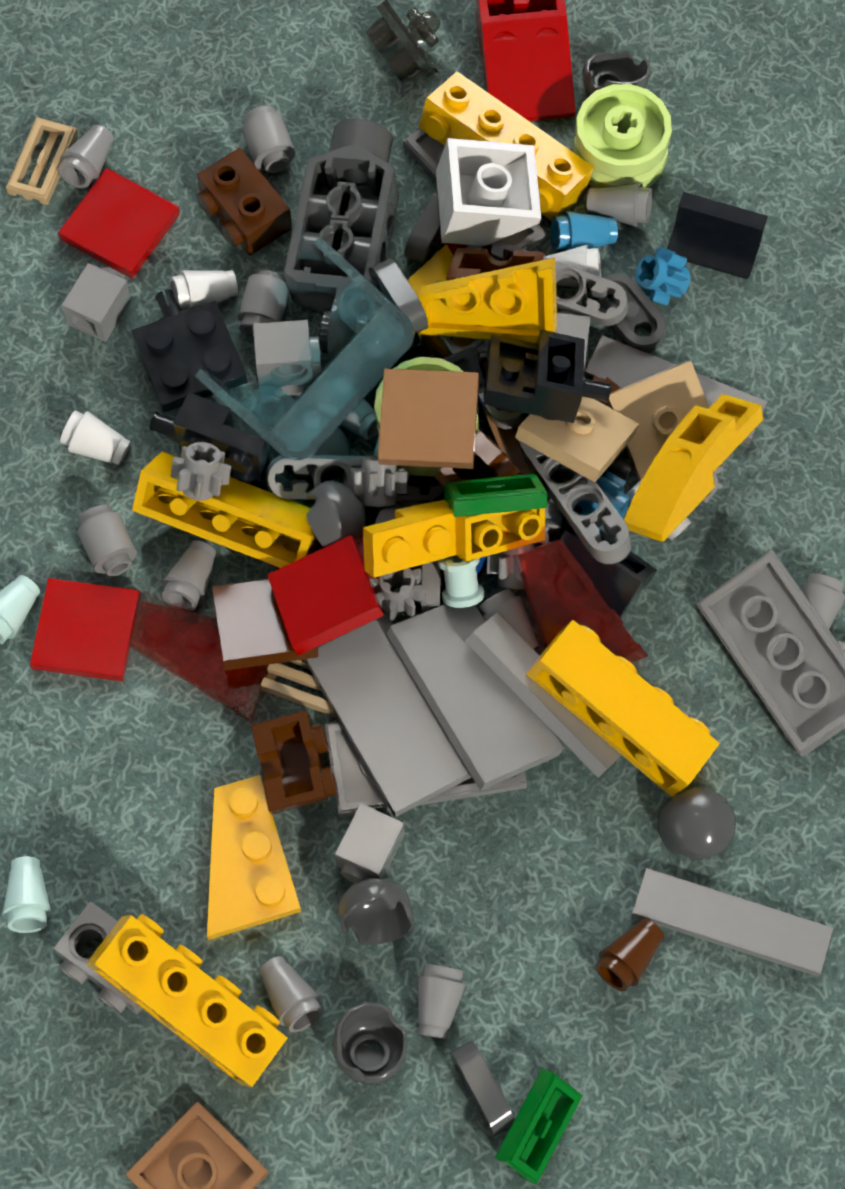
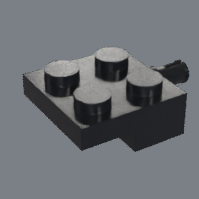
(184, 344)
(540, 377)
(213, 423)

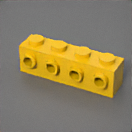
(469, 113)
(238, 519)
(623, 708)
(187, 1000)

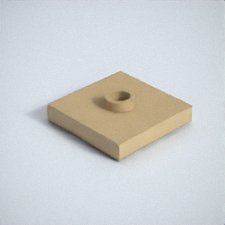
(658, 407)
(586, 444)

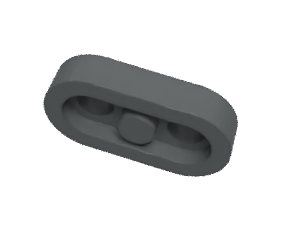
(640, 314)

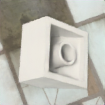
(486, 191)

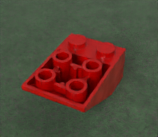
(527, 56)

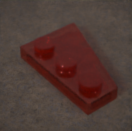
(564, 592)
(191, 649)

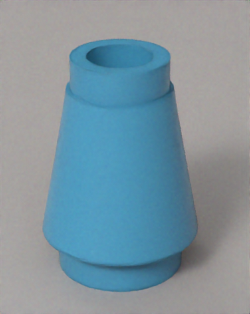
(580, 229)

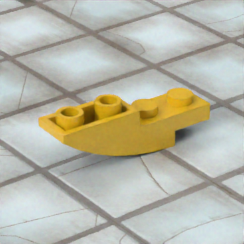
(686, 463)
(432, 533)

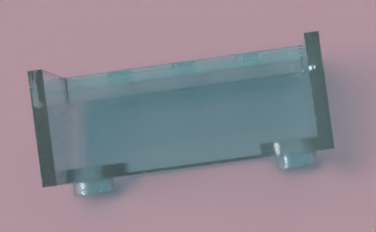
(305, 424)

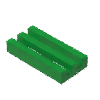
(495, 495)
(534, 1123)

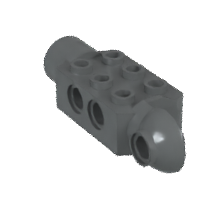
(352, 205)

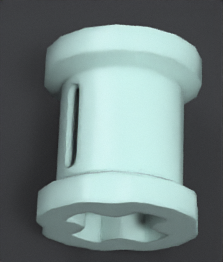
(461, 582)

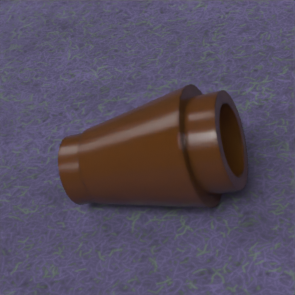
(629, 955)

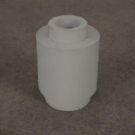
(268, 139)
(263, 300)
(106, 540)

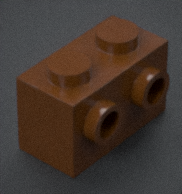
(243, 202)

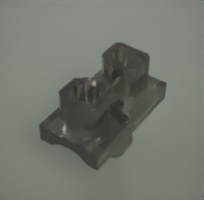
(391, 29)

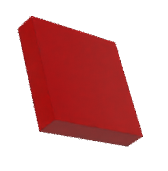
(119, 223)
(325, 595)
(85, 629)

